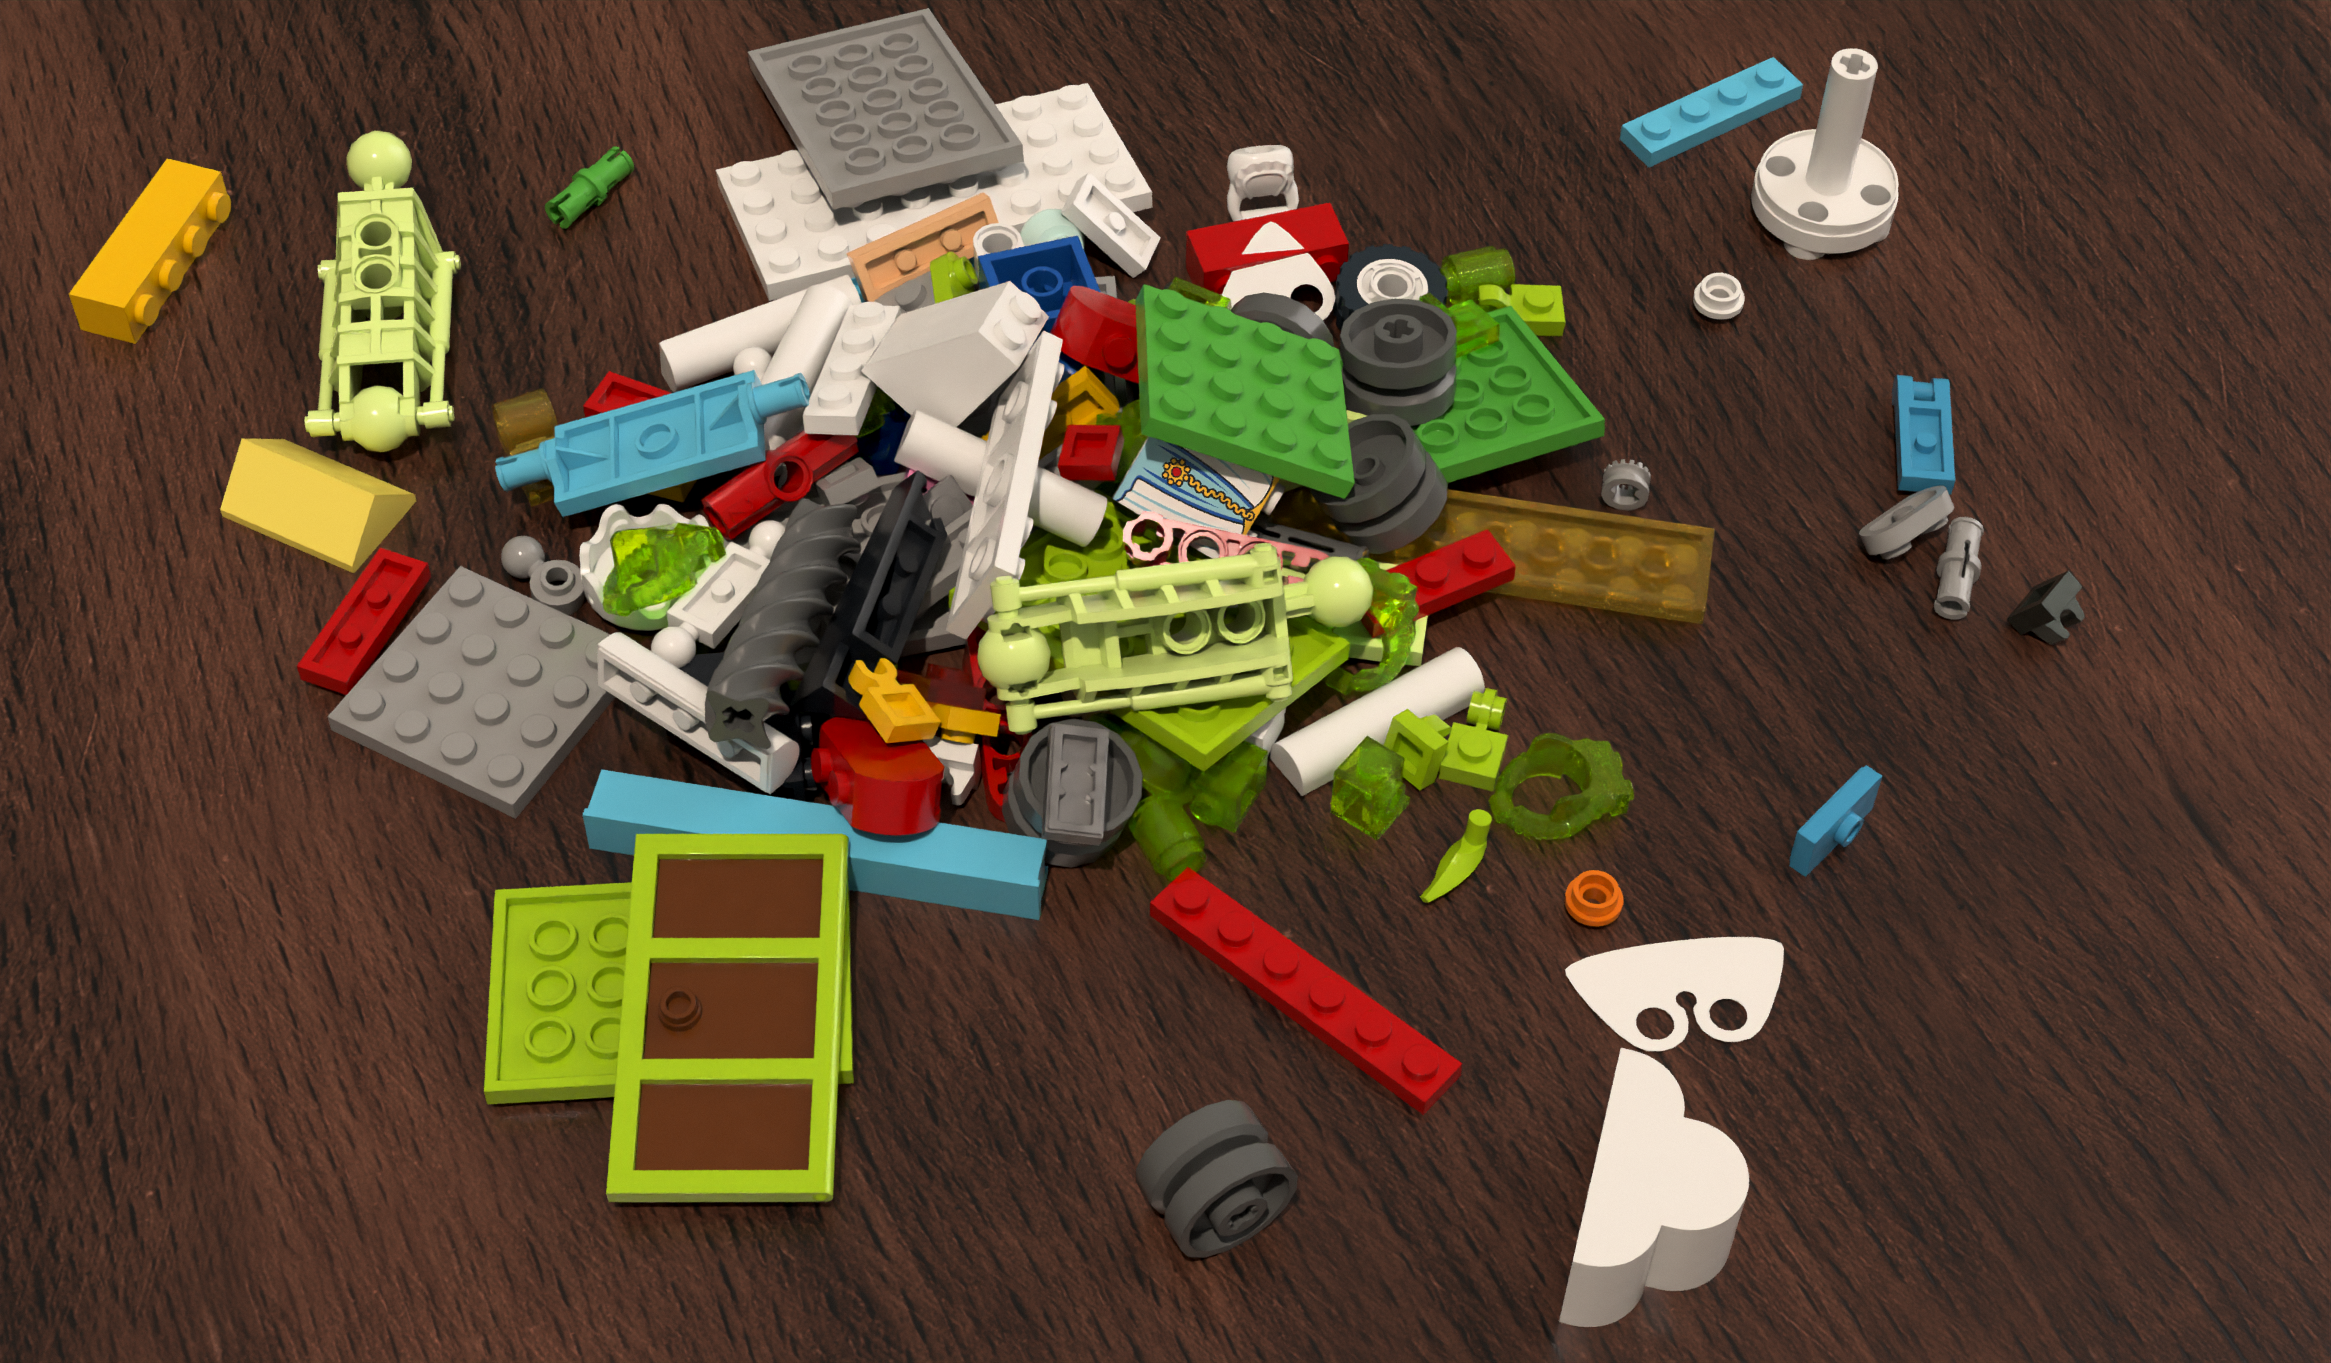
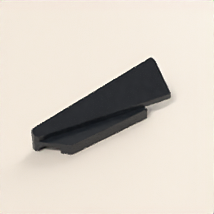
(877, 602)

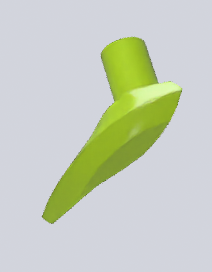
(1461, 857)

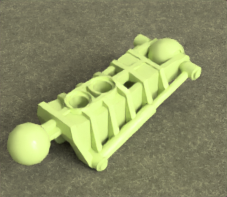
(389, 246)
(1017, 655)

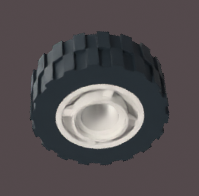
(1384, 275)

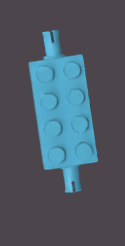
(656, 442)

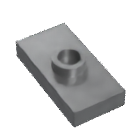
(1075, 784)

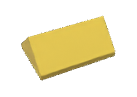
(312, 501)

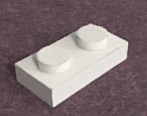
(1110, 225)

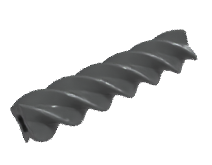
(777, 622)

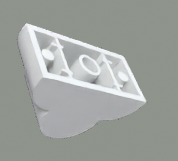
(1657, 1199)

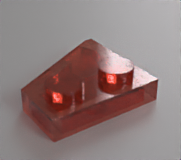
(944, 686)

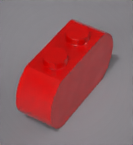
(1099, 332)
(877, 782)

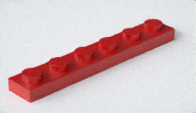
(1306, 990)

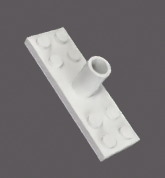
(1016, 491)

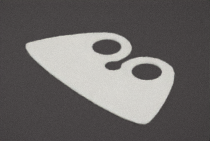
(1280, 275)
(1652, 975)

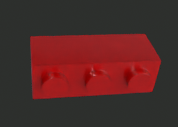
(1218, 249)

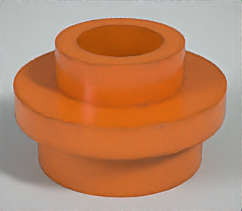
(1595, 886)

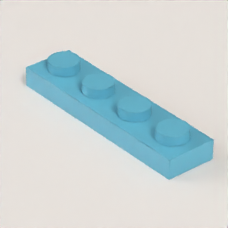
(1710, 112)

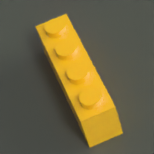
(150, 251)

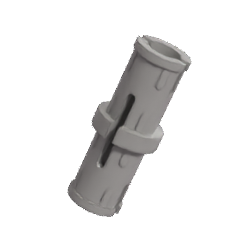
(1958, 568)

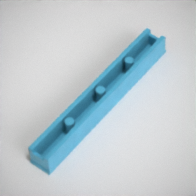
(935, 866)

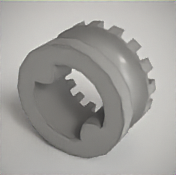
(1626, 474)

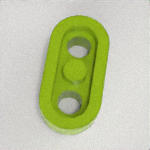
(952, 277)

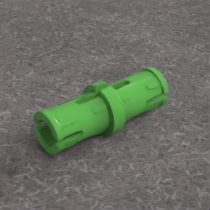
(589, 187)

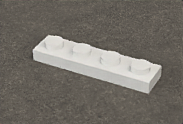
(842, 390)

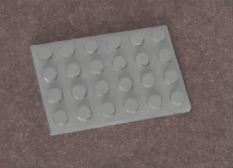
(884, 108)

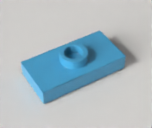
(1835, 821)

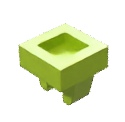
(1420, 743)

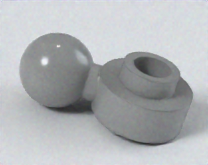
(525, 558)

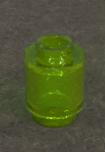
(1476, 268)
(1167, 836)

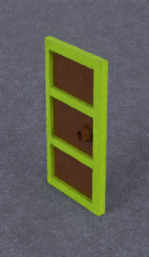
(730, 1019)

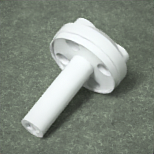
(1827, 184)

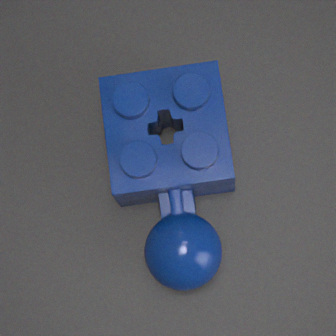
(1047, 275)

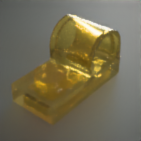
(520, 427)

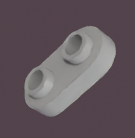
(1913, 516)

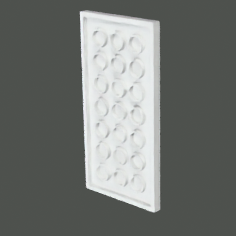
(804, 242)

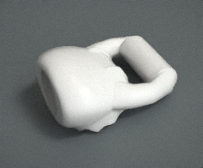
(1259, 173)

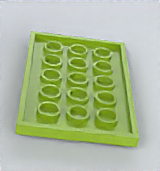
(1193, 731)
(561, 993)

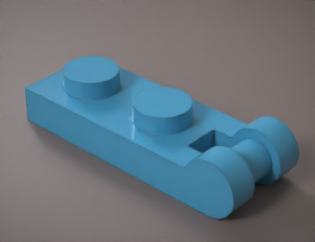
(1923, 433)

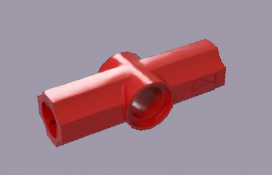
(754, 492)

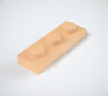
(910, 250)

